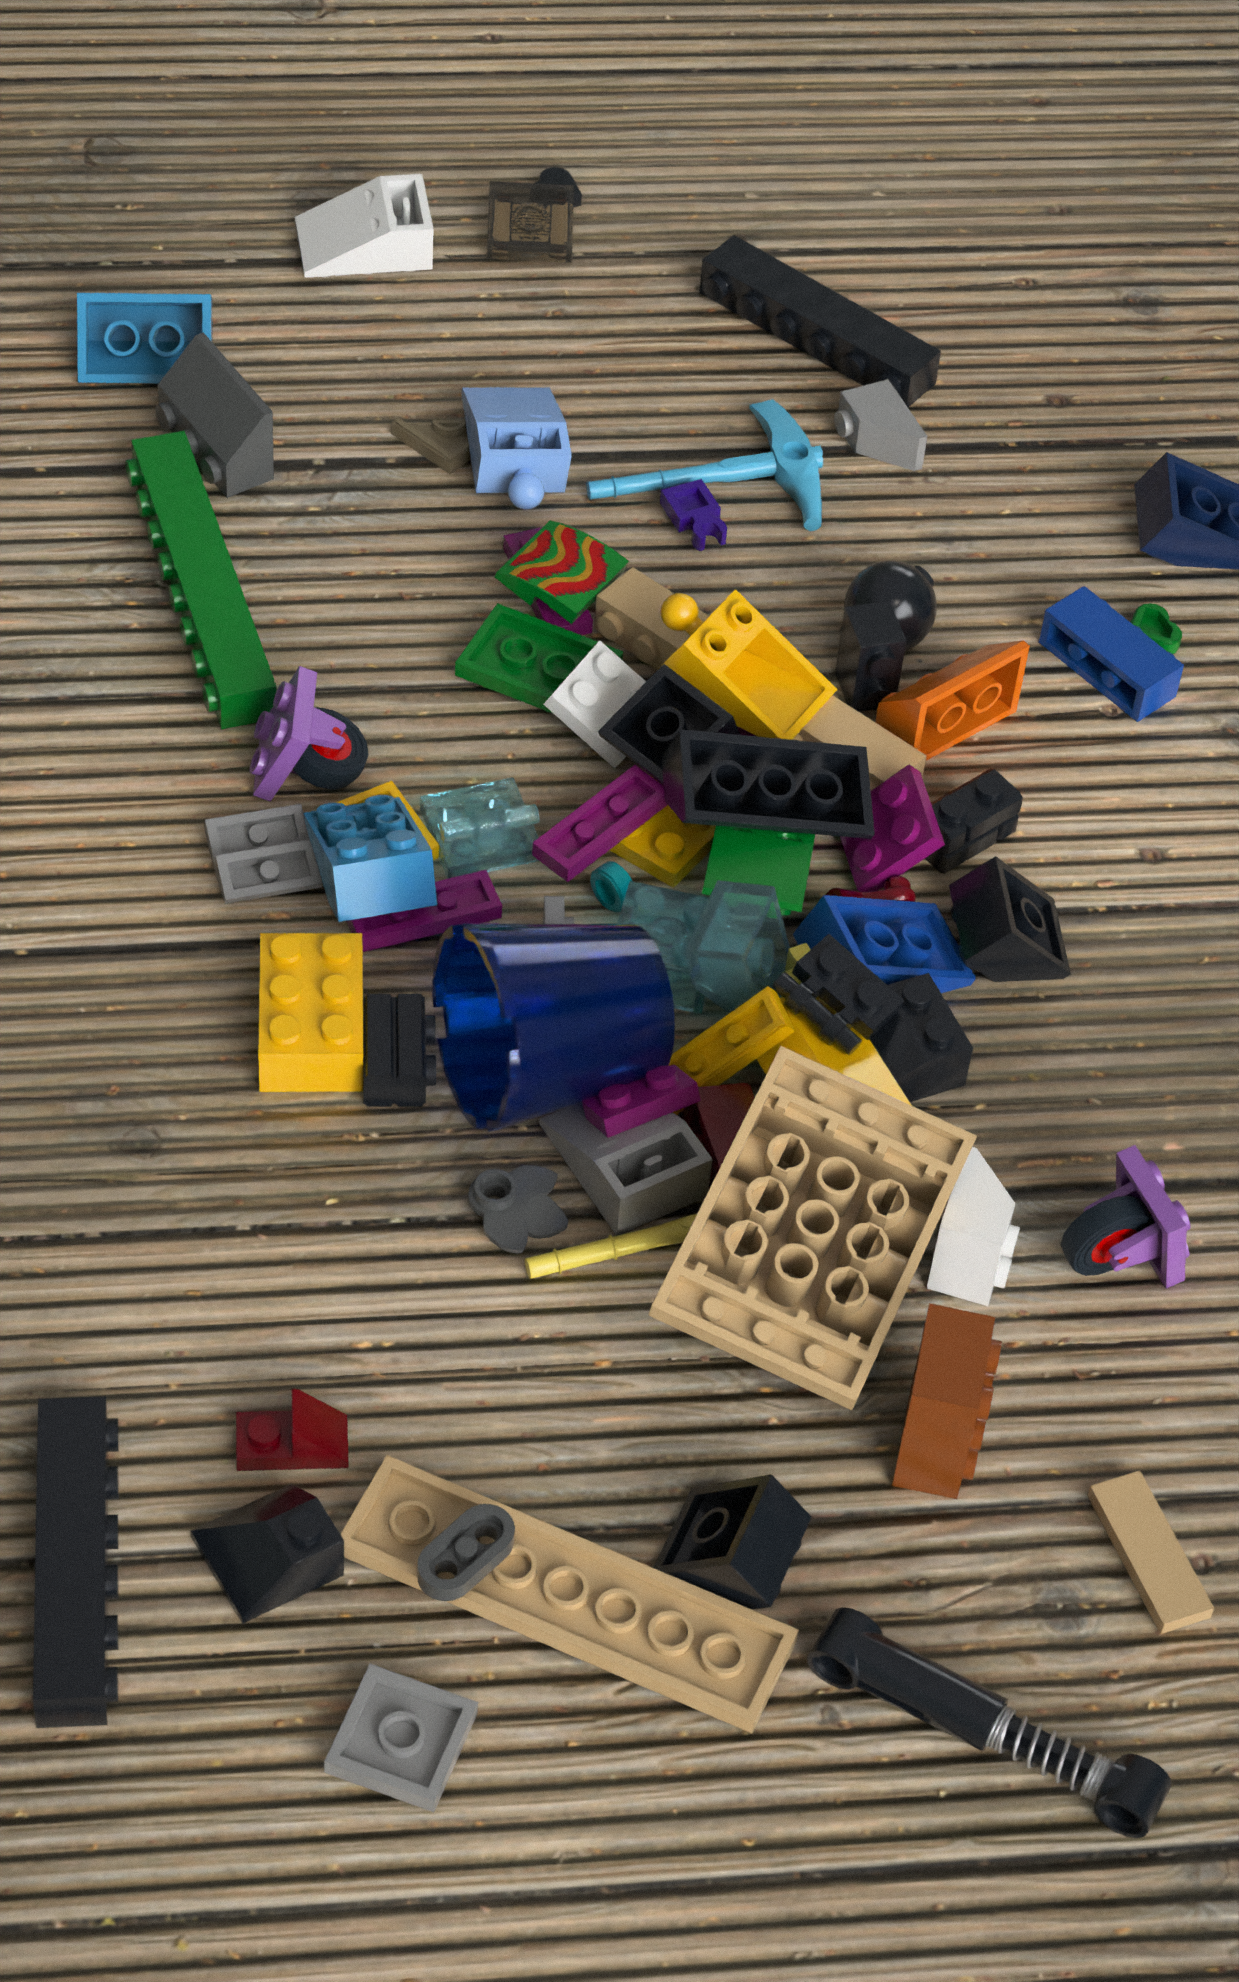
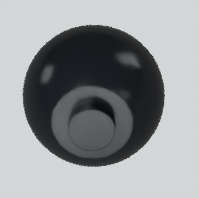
(906, 588)

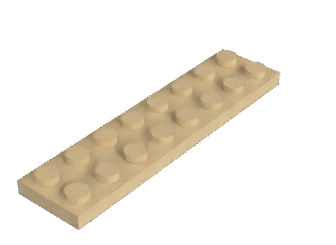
(583, 1598)

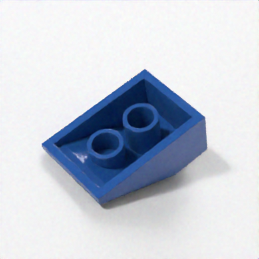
(890, 938)

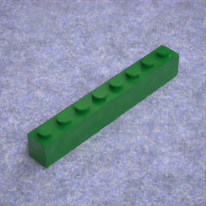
(201, 579)

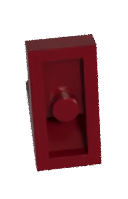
(295, 1439)

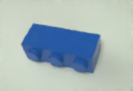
(1111, 653)

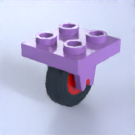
(305, 741)
(1131, 1225)

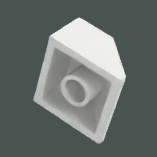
(974, 1235)

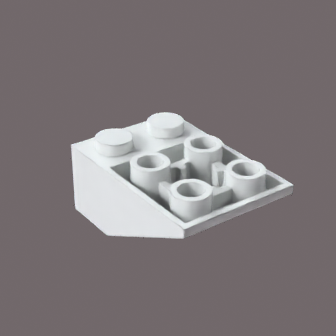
(369, 230)

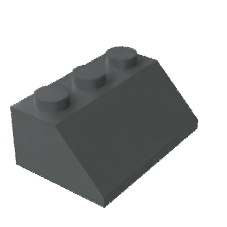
(221, 418)

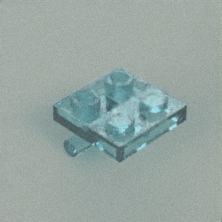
(481, 827)

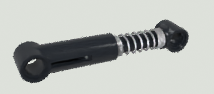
(857, 1654)

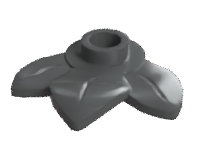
(522, 1206)

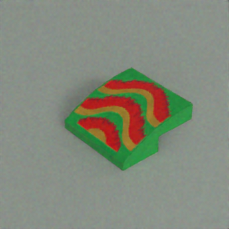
(562, 569)

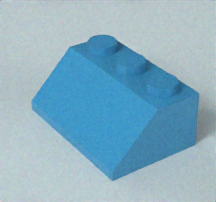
(136, 334)

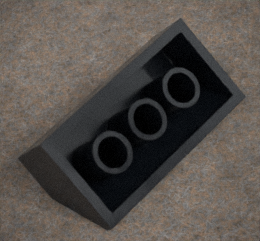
(768, 784)

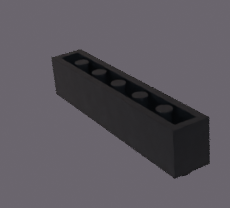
(817, 320)
(72, 1563)

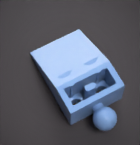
(517, 442)

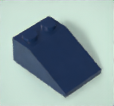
(1188, 515)

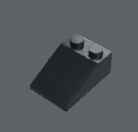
(923, 1041)

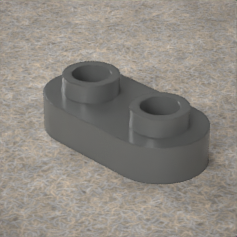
(462, 1555)

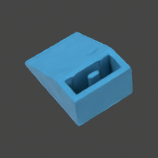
(371, 858)

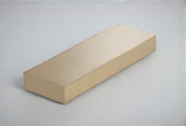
(1150, 1552)

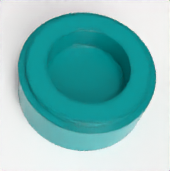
(610, 885)

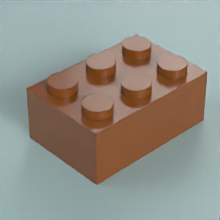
(947, 1401)

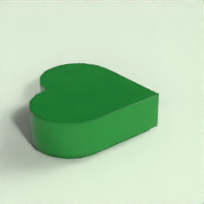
(1155, 624)

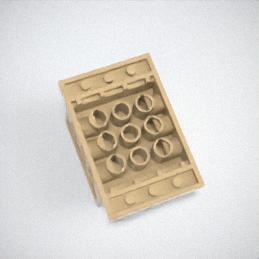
(813, 1227)

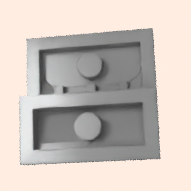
(262, 853)

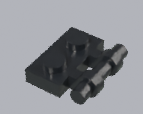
(846, 987)

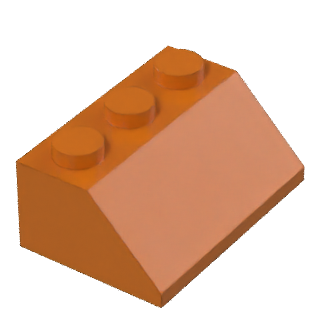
(957, 699)

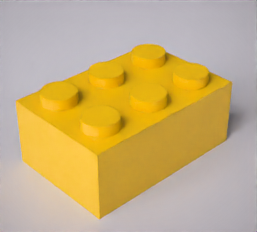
(311, 1012)

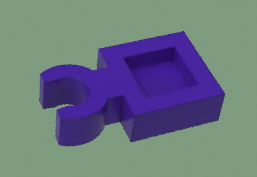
(696, 509)

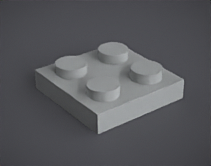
(401, 1737)

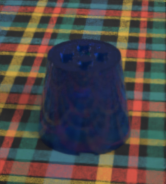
(548, 1015)

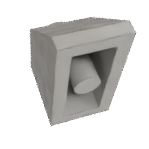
(881, 425)

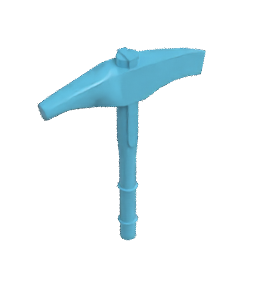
(791, 463)

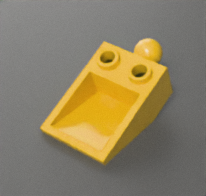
(745, 666)

